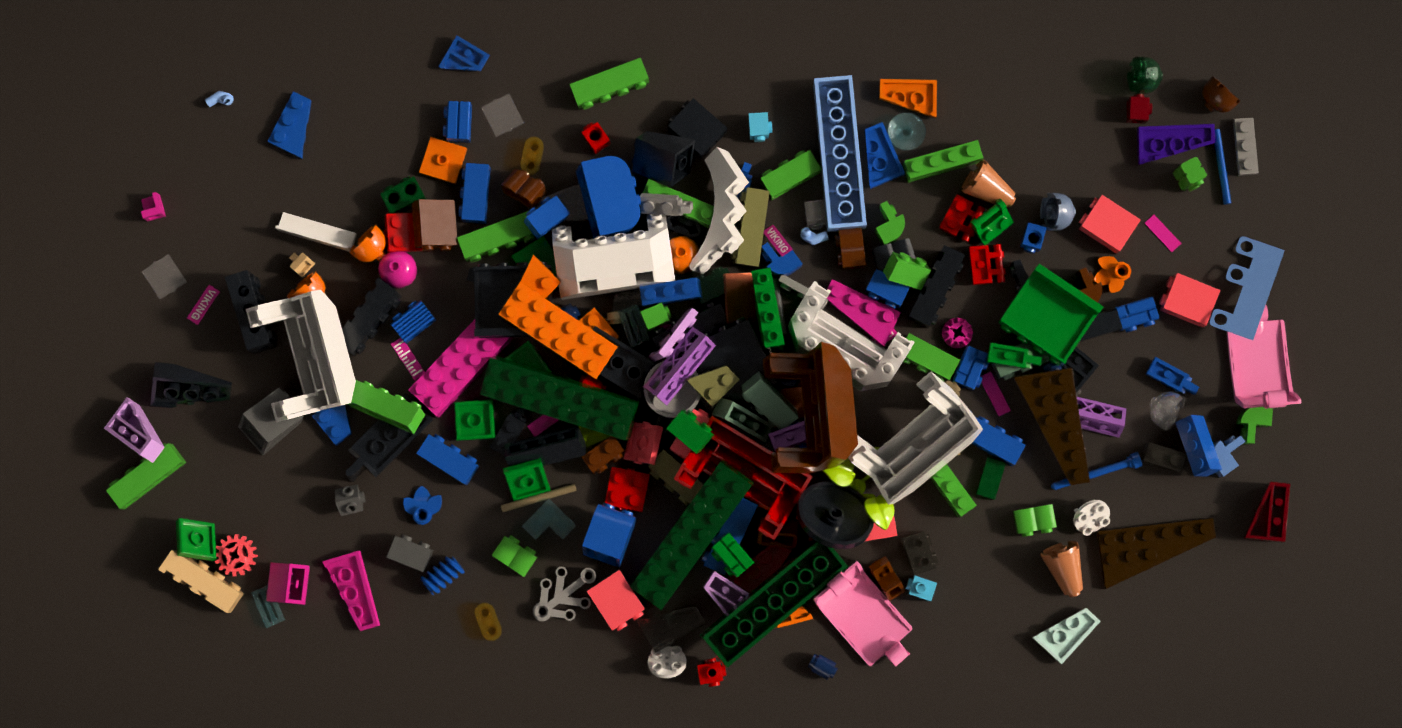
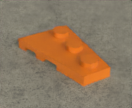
(911, 94)
(539, 278)

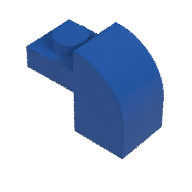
(780, 265)

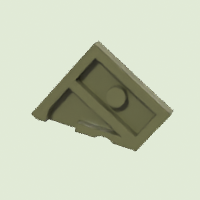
(713, 384)

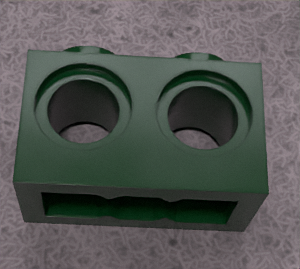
(405, 201)

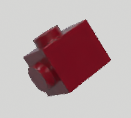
(1138, 109)

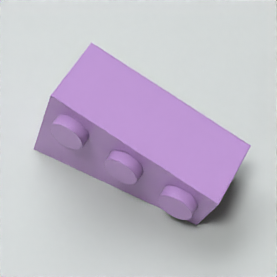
(135, 430)
(723, 591)

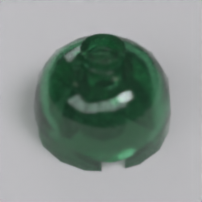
(1144, 75)

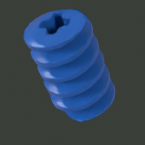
(441, 575)

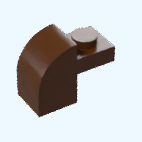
(1086, 279)
(886, 578)

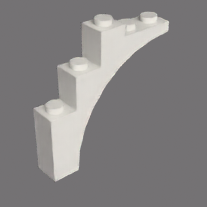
(722, 234)

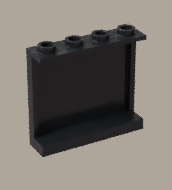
(492, 290)
(739, 351)

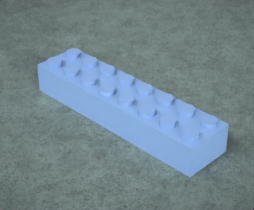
(839, 153)

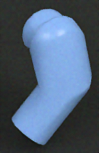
(219, 97)
(813, 238)

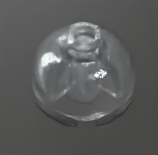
(1165, 409)

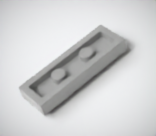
(1245, 146)

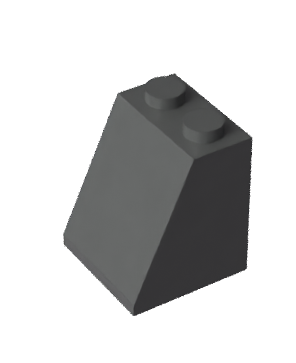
(260, 424)

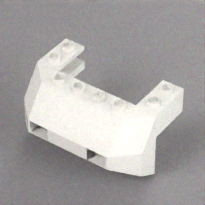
(613, 261)
(316, 349)
(869, 362)
(921, 445)

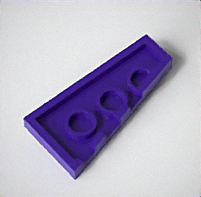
(1164, 141)

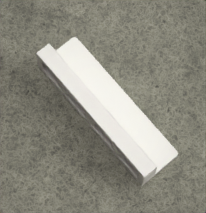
(316, 231)

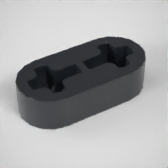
(685, 222)

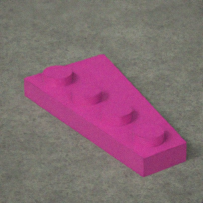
(864, 311)
(352, 581)

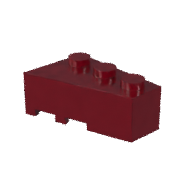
(1271, 515)

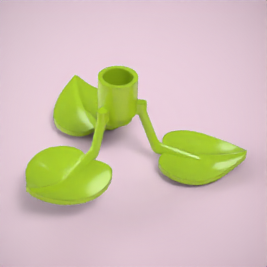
(875, 507)

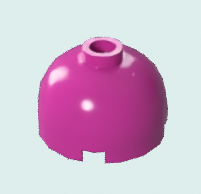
(397, 269)

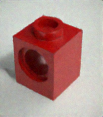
(599, 144)

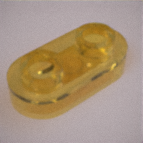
(531, 156)
(487, 622)

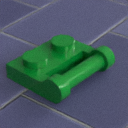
(992, 222)

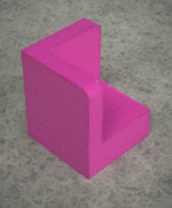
(153, 207)

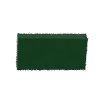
(990, 478)

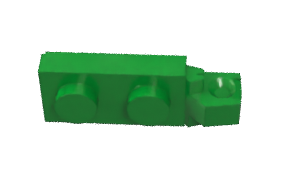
(1012, 356)

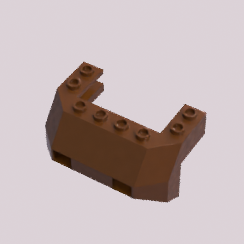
(826, 408)

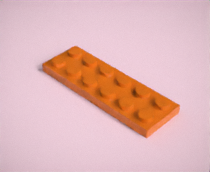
(558, 330)

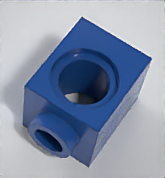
(1036, 230)

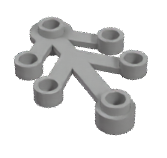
(561, 596)

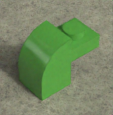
(894, 226)
(1250, 419)

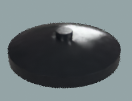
(834, 515)

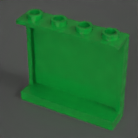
(767, 310)
(1050, 315)

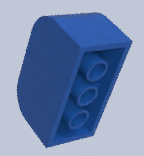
(609, 196)
(609, 535)

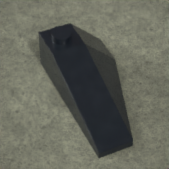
(182, 385)

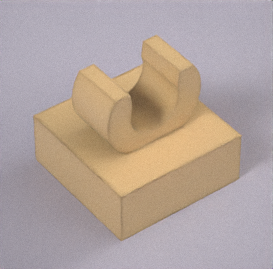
(301, 263)

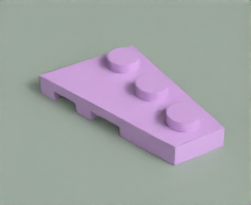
(677, 330)

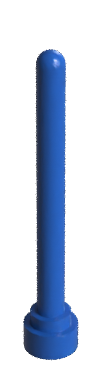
(1132, 461)

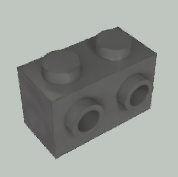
(410, 553)

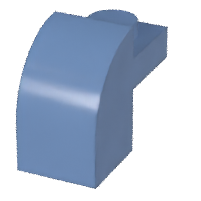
(1223, 452)

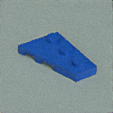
(292, 125)
(881, 157)

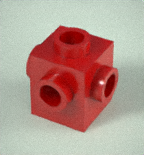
(704, 676)

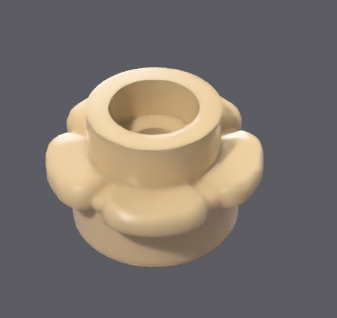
(613, 317)

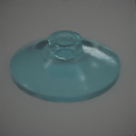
(908, 122)

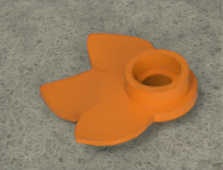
(1109, 273)

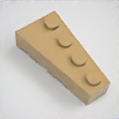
(203, 581)

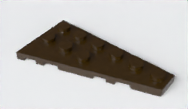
(1056, 410)
(1137, 549)

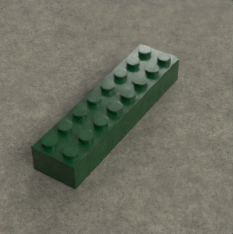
(560, 397)
(691, 534)
(772, 601)

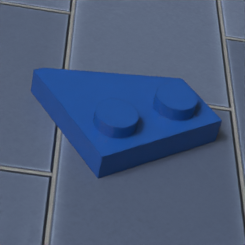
(464, 56)
(334, 423)

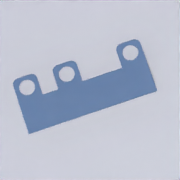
(1256, 288)

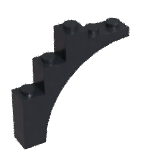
(1103, 323)

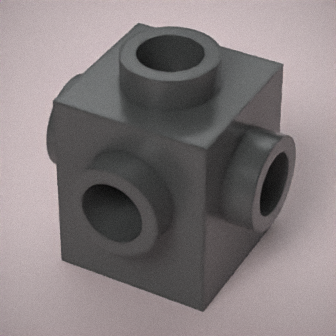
(349, 500)

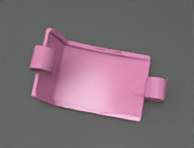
(1261, 367)
(864, 616)

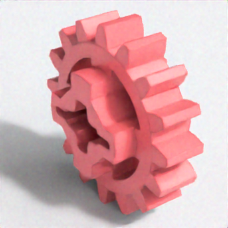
(239, 548)

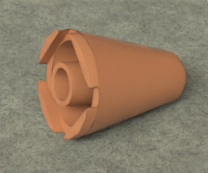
(988, 185)
(1065, 566)

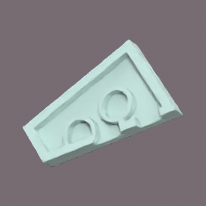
(1067, 635)

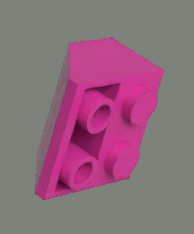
(288, 583)

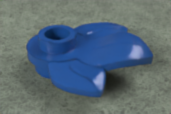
(422, 502)

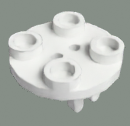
(1091, 516)
(667, 662)

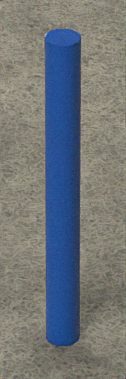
(1222, 168)

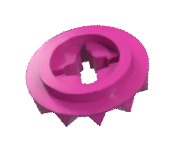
(948, 333)

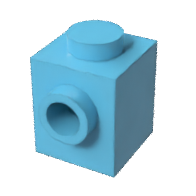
(759, 126)
(921, 588)

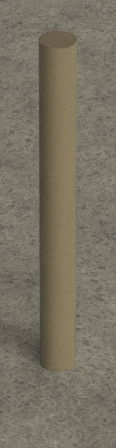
(539, 497)

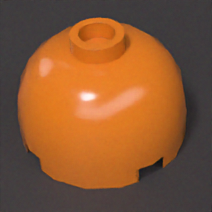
(370, 245)
(683, 251)
(309, 283)

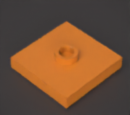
(443, 160)

